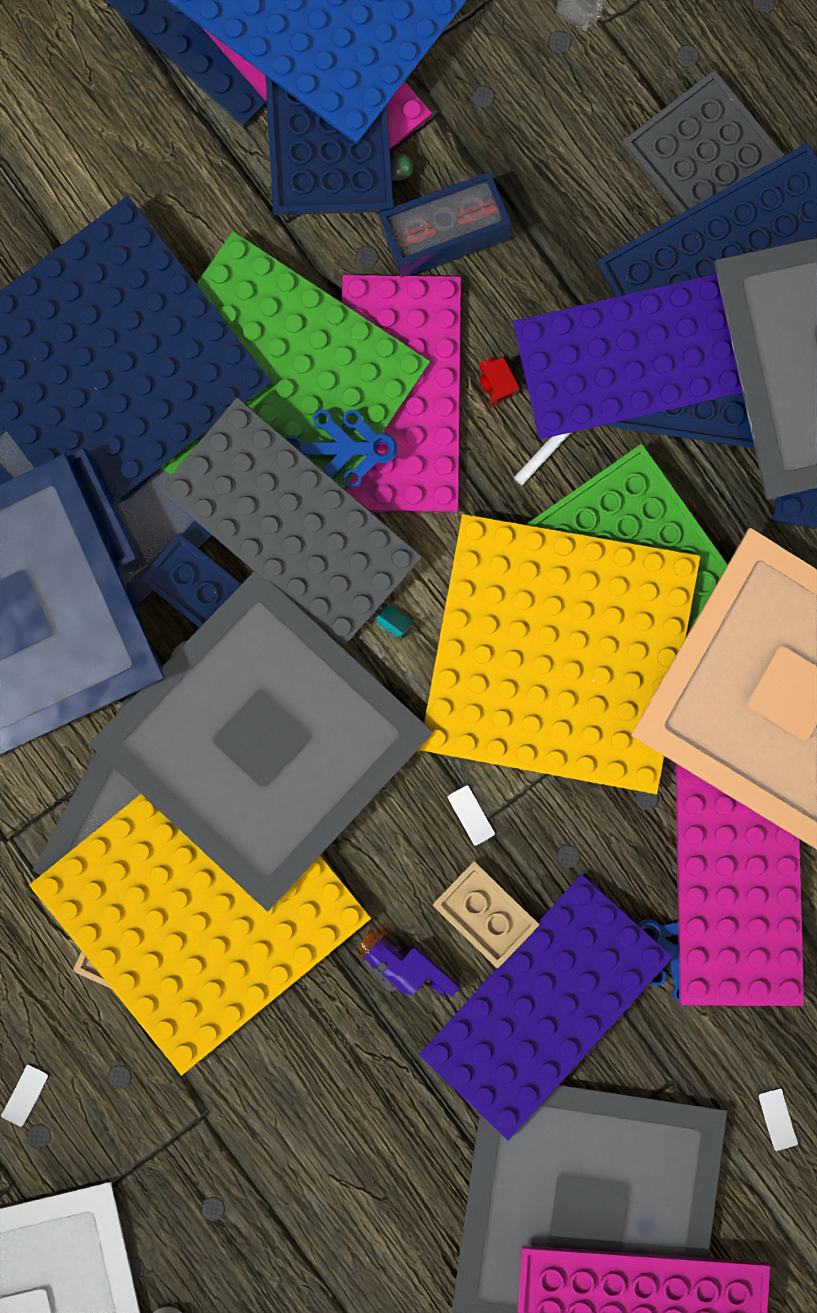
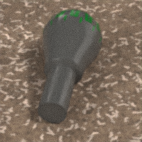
(401, 167)

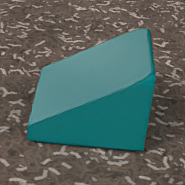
(393, 621)

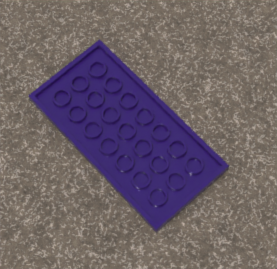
(627, 356)
(545, 1007)

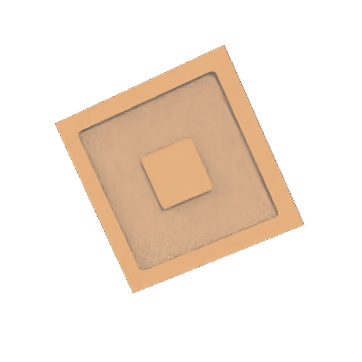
(745, 689)

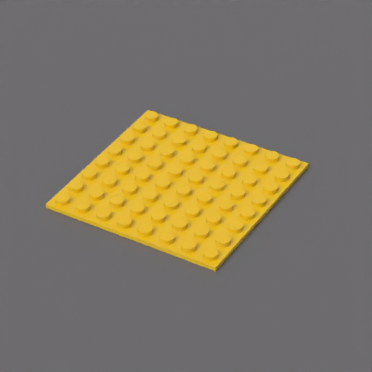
(556, 651)
(182, 935)

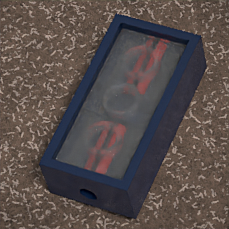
(445, 225)

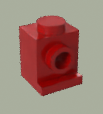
(497, 380)

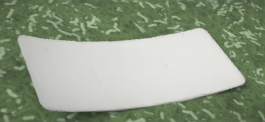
(471, 815)
(24, 1095)
(778, 1119)

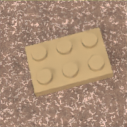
(485, 914)

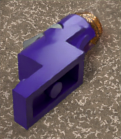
(401, 970)

